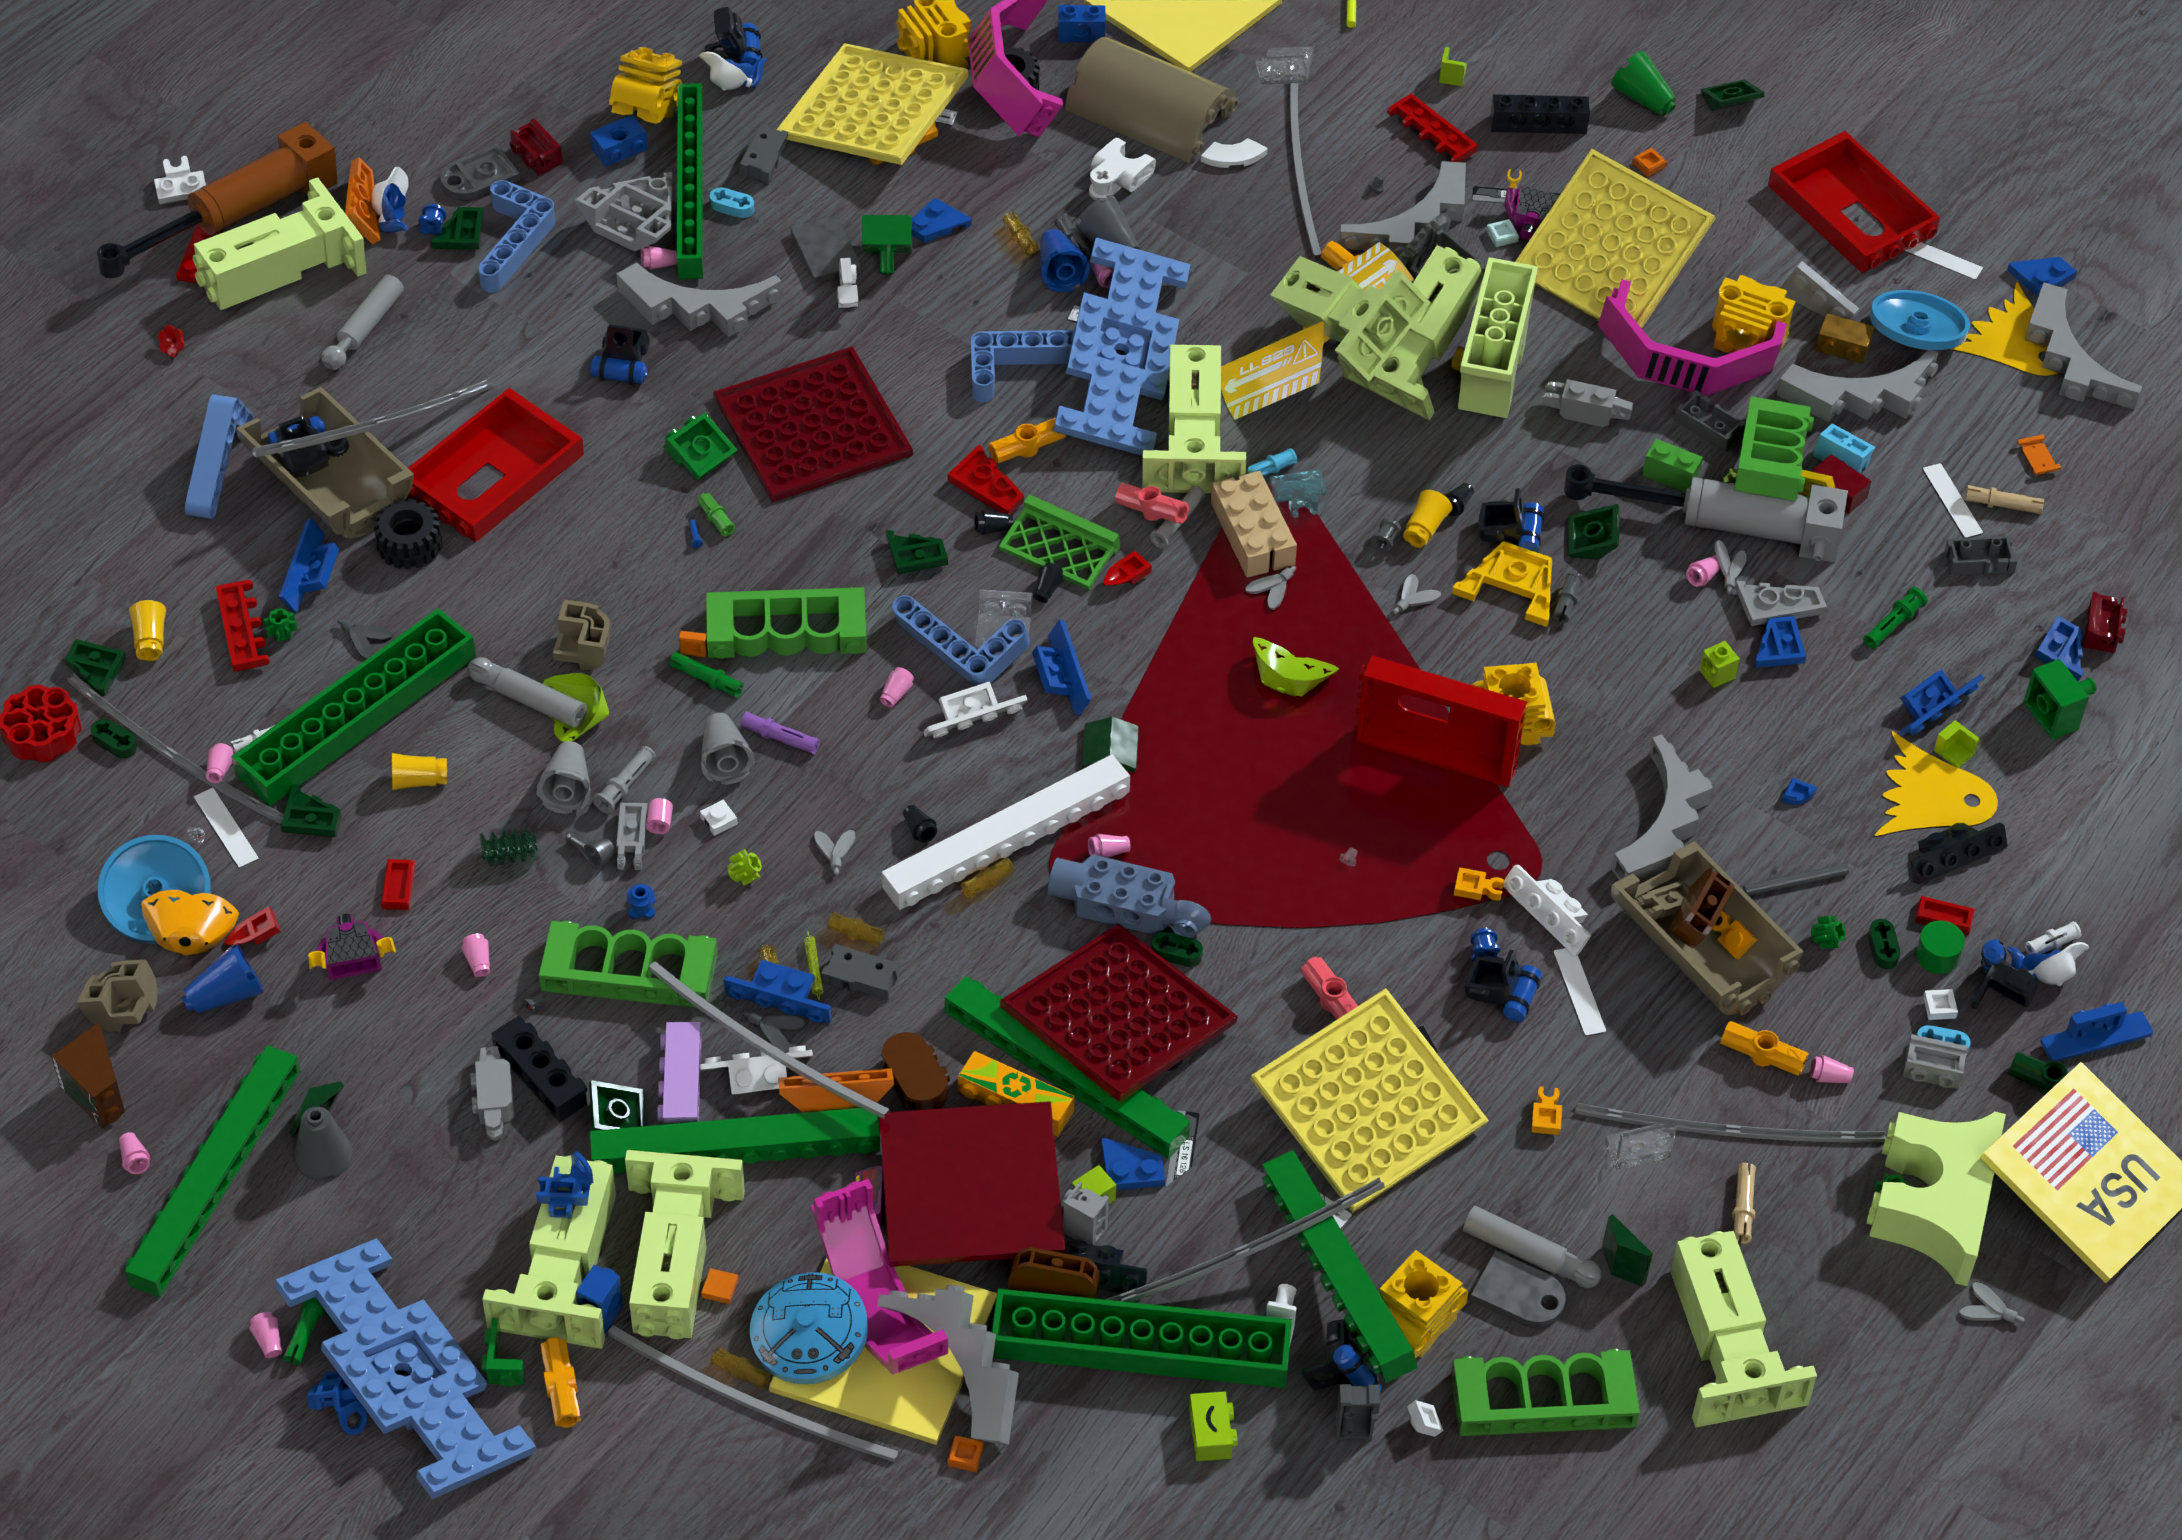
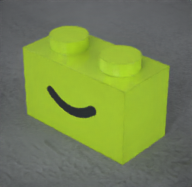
(1211, 1426)

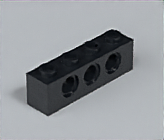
(1540, 114)
(560, 1100)

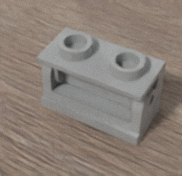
(1935, 1061)
(1085, 1214)

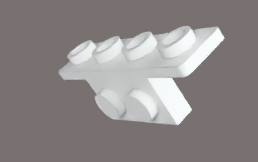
(969, 706)
(1551, 907)
(754, 1073)

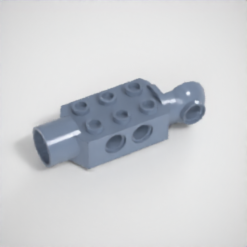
(1126, 896)

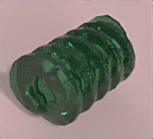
(509, 846)

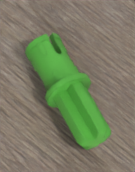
(716, 514)

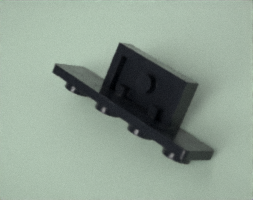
(1955, 848)
(1108, 1259)

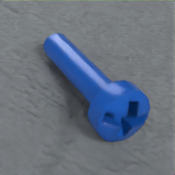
(696, 542)

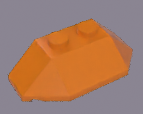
(812, 1098)

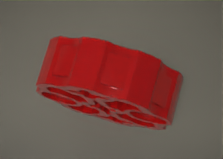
(40, 723)

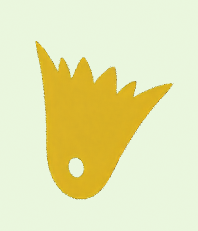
(2006, 336)
(1934, 793)

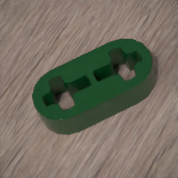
(116, 735)
(1889, 943)
(1177, 948)

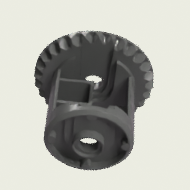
(1426, 240)

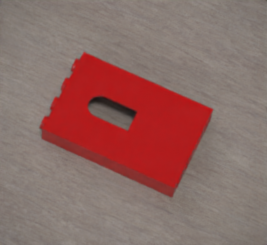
(1839, 175)
(511, 438)
(1476, 740)

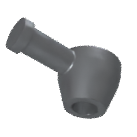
(596, 852)

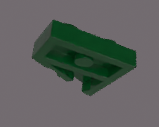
(462, 230)
(916, 552)
(95, 664)
(310, 815)

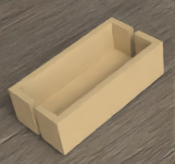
(1253, 523)

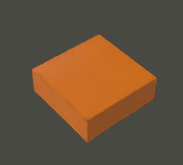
(1649, 162)
(693, 644)
(720, 1286)
(965, 1453)

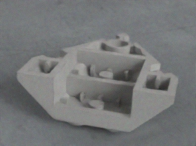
(631, 211)

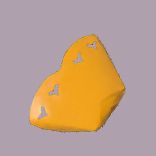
(189, 919)

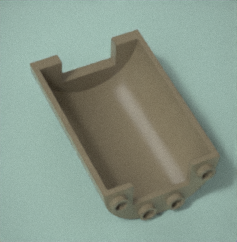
(1147, 98)
(354, 485)
(1726, 981)

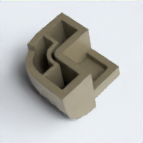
(582, 635)
(119, 995)

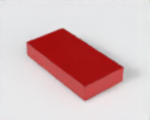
(398, 884)
(1937, 910)

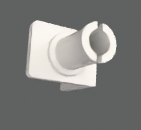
(1283, 1305)

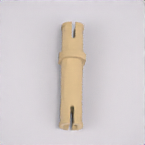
(2003, 499)
(1743, 1212)

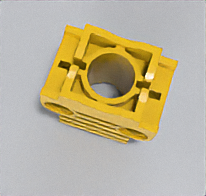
(934, 32)
(646, 85)
(1748, 313)
(1524, 683)
(1423, 1300)

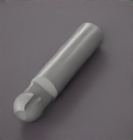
(363, 321)
(528, 692)
(1531, 1247)

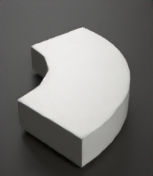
(1241, 153)

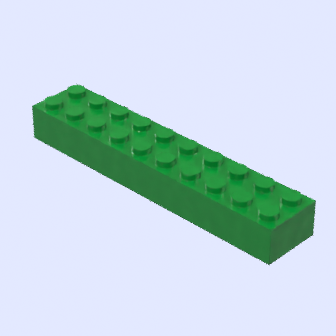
(353, 707)
(1141, 1338)

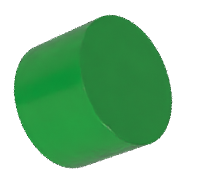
(1940, 947)

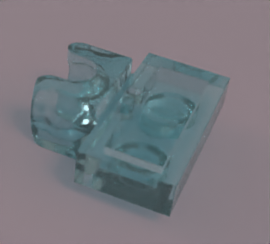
(1299, 489)

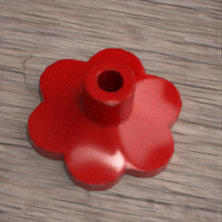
(171, 340)

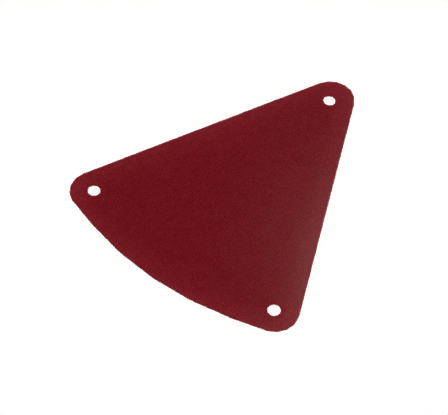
(1267, 788)

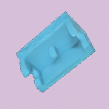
(1843, 446)

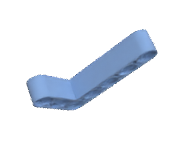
(534, 221)
(1013, 348)
(220, 425)
(955, 645)

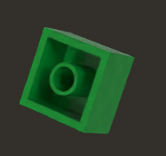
(887, 236)
(2057, 698)

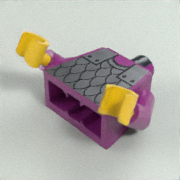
(1527, 206)
(350, 949)

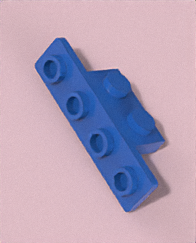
(309, 566)
(1061, 669)
(1931, 696)
(781, 989)
(2096, 1031)

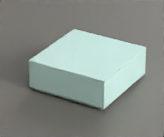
(1502, 233)

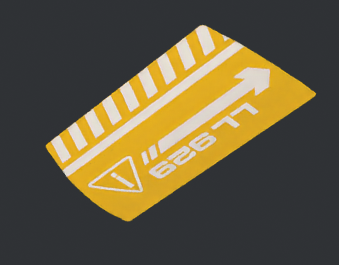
(1373, 269)
(1273, 372)

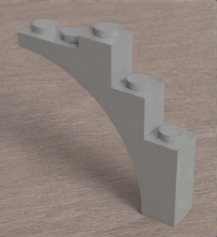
(1397, 232)
(695, 307)
(2064, 355)
(1862, 396)
(1676, 822)
(989, 1383)

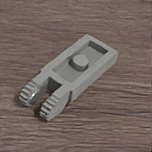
(631, 833)

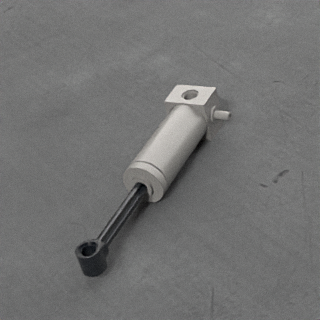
(1715, 505)

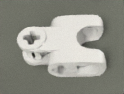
(1113, 170)

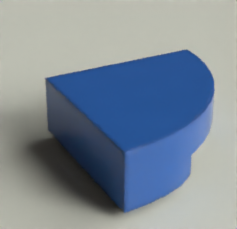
(1798, 792)

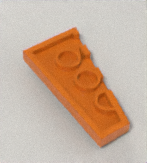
(359, 202)

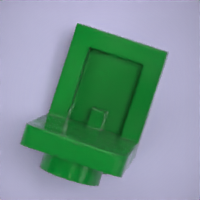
(500, 1371)

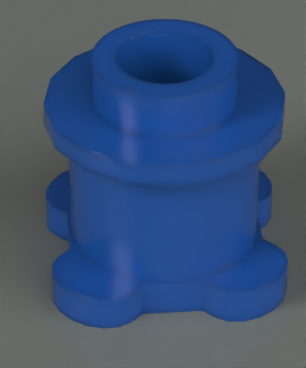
(432, 219)
(641, 901)
(1484, 943)

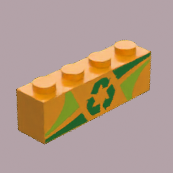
(1000, 1084)

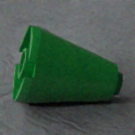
(1644, 84)

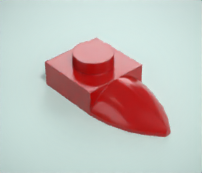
(1128, 569)
(255, 928)

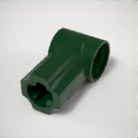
(2037, 1072)

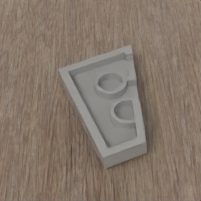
(1817, 294)
(1774, 602)

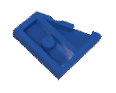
(937, 220)
(2047, 270)
(2064, 644)
(1132, 1166)

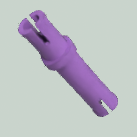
(770, 729)

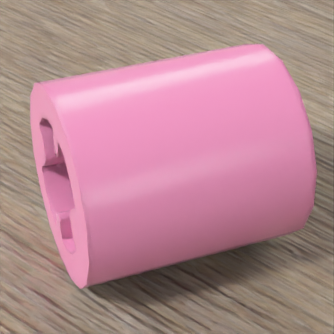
(659, 816)

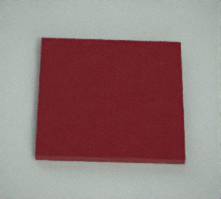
(812, 424)
(1118, 1012)
(970, 1183)

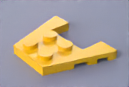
(1517, 572)

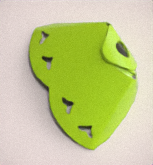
(1288, 673)
(585, 690)

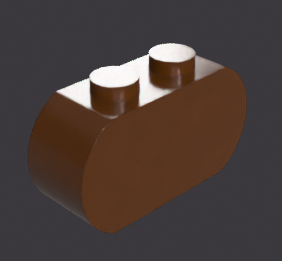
(1701, 908)
(916, 1073)
(1053, 1273)

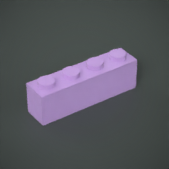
(681, 1073)

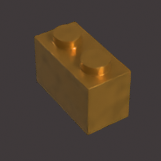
(1845, 338)

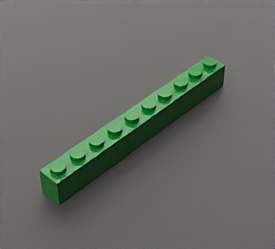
(690, 181)
(1138, 1114)
(746, 1138)
(212, 1171)
(1340, 1270)

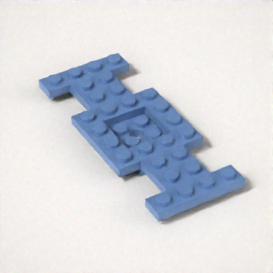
(1124, 324)
(379, 1342)

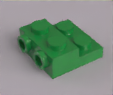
(699, 446)

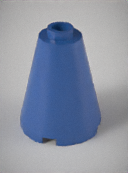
(1061, 262)
(223, 983)

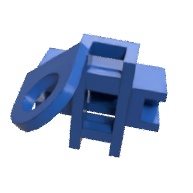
(578, 1181)
(337, 1394)

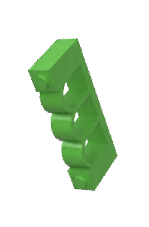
(1773, 449)
(725, 641)
(567, 940)
(1611, 1370)

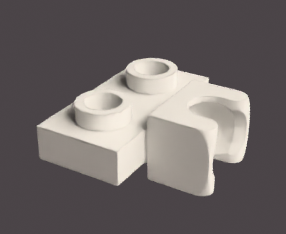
(178, 182)
(846, 292)

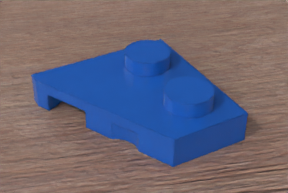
(1781, 644)

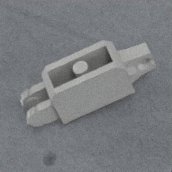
(1586, 402)
(494, 1092)

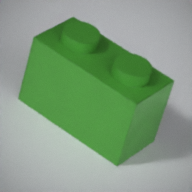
(1671, 465)

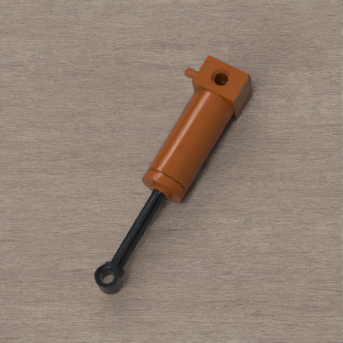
(249, 189)

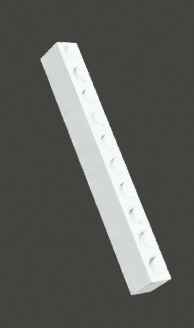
(1005, 832)

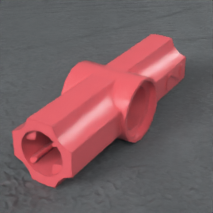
(1152, 503)
(1325, 984)

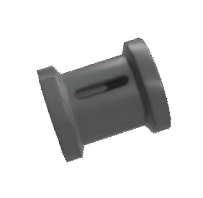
(1386, 535)

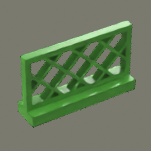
(1073, 527)

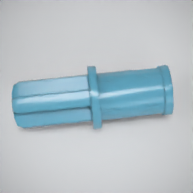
(1274, 463)

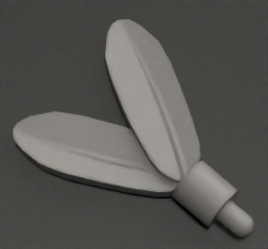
(1729, 568)
(1276, 583)
(1412, 598)
(836, 852)
(1993, 1309)

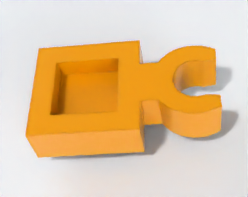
(1473, 884)
(1734, 936)
(1546, 1114)

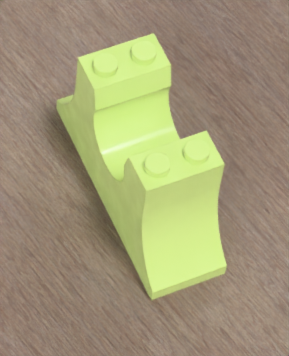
(1497, 337)
(1951, 1212)

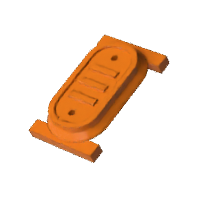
(2038, 455)

